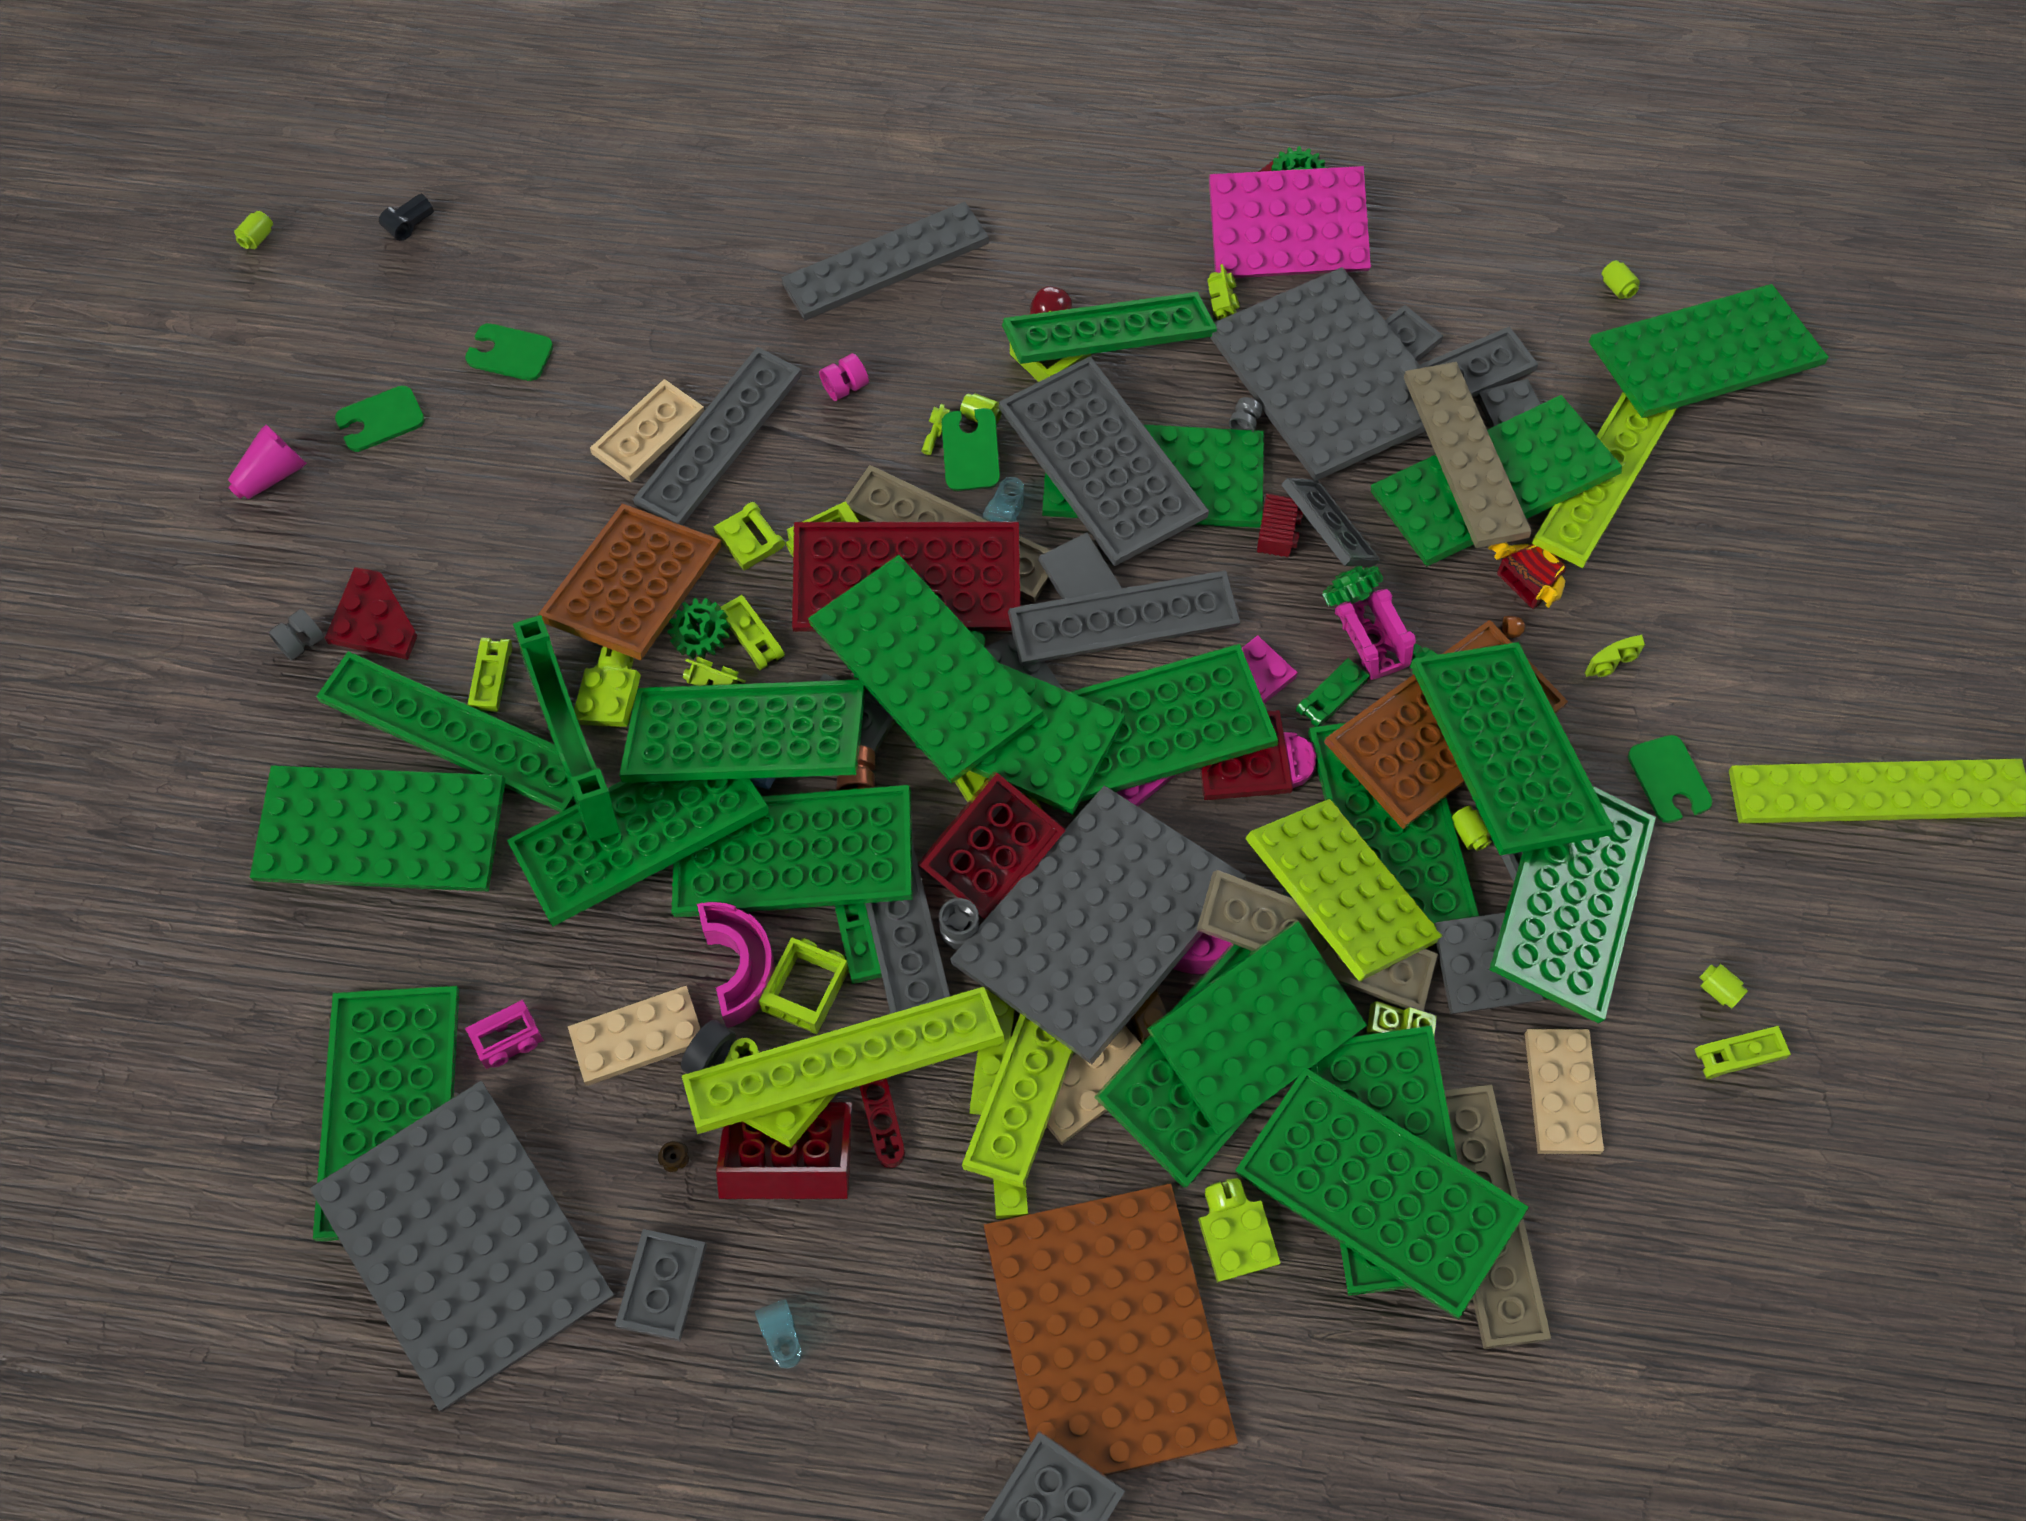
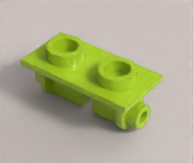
(1223, 285)
(701, 674)

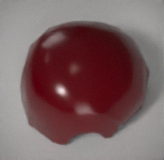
(1050, 299)

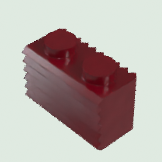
(1278, 526)

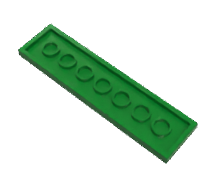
(1108, 327)

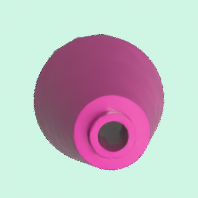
(264, 464)

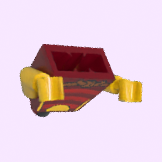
(1531, 572)

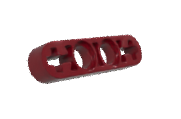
(883, 1107)

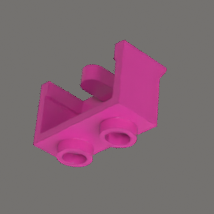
(518, 1043)

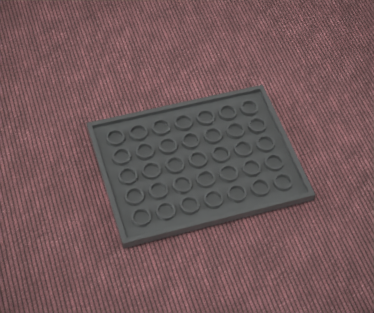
(1324, 372)
(1094, 924)
(461, 1245)

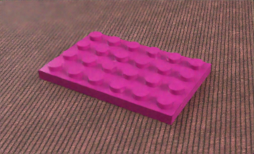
(1290, 222)

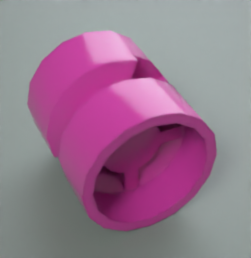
(849, 371)

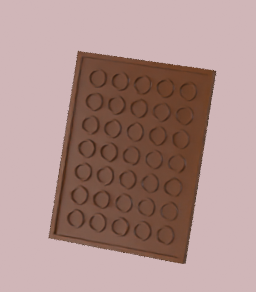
(1110, 1331)

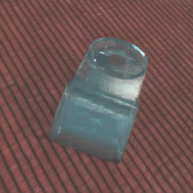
(1004, 507)
(778, 1329)

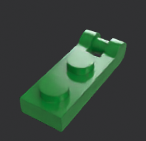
(1333, 693)
(858, 943)

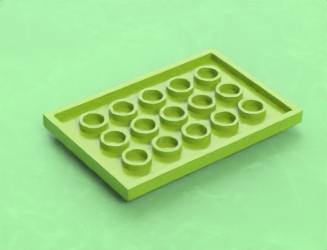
(1344, 888)

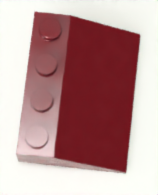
(991, 845)
(763, 1168)

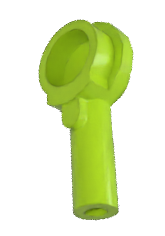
(935, 418)

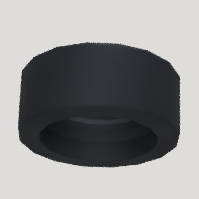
(708, 1047)

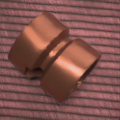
(865, 777)

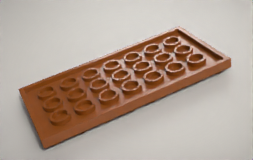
(1400, 748)

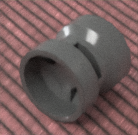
(1246, 414)

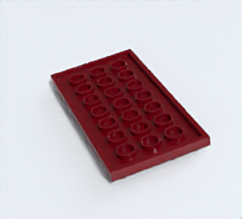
(964, 563)

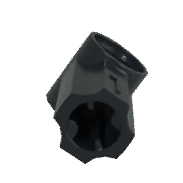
(401, 221)

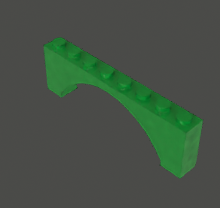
(579, 767)

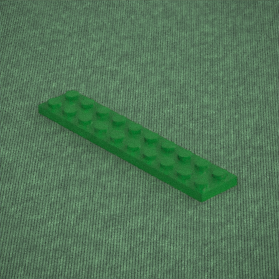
(448, 729)

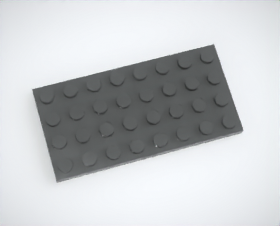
(1103, 460)

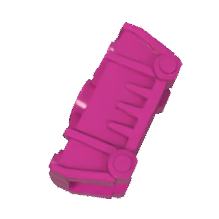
(1387, 627)

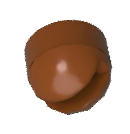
(1512, 626)

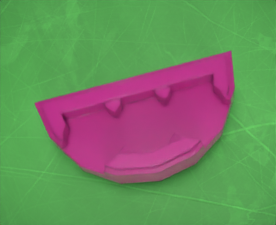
(1300, 758)

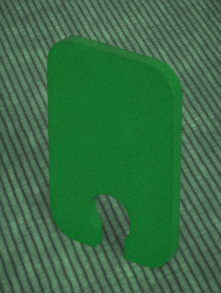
(514, 352)
(383, 418)
(972, 457)
(1667, 771)

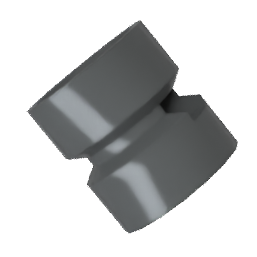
(285, 634)
(958, 922)

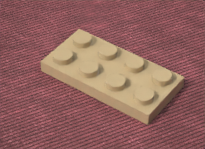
(647, 430)
(634, 1035)
(1563, 1091)
(1076, 1103)

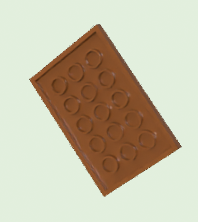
(630, 581)

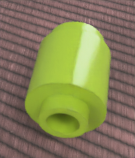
(253, 230)
(1620, 280)
(978, 401)
(1471, 828)
(1722, 985)

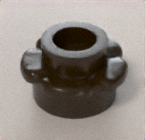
(669, 1149)

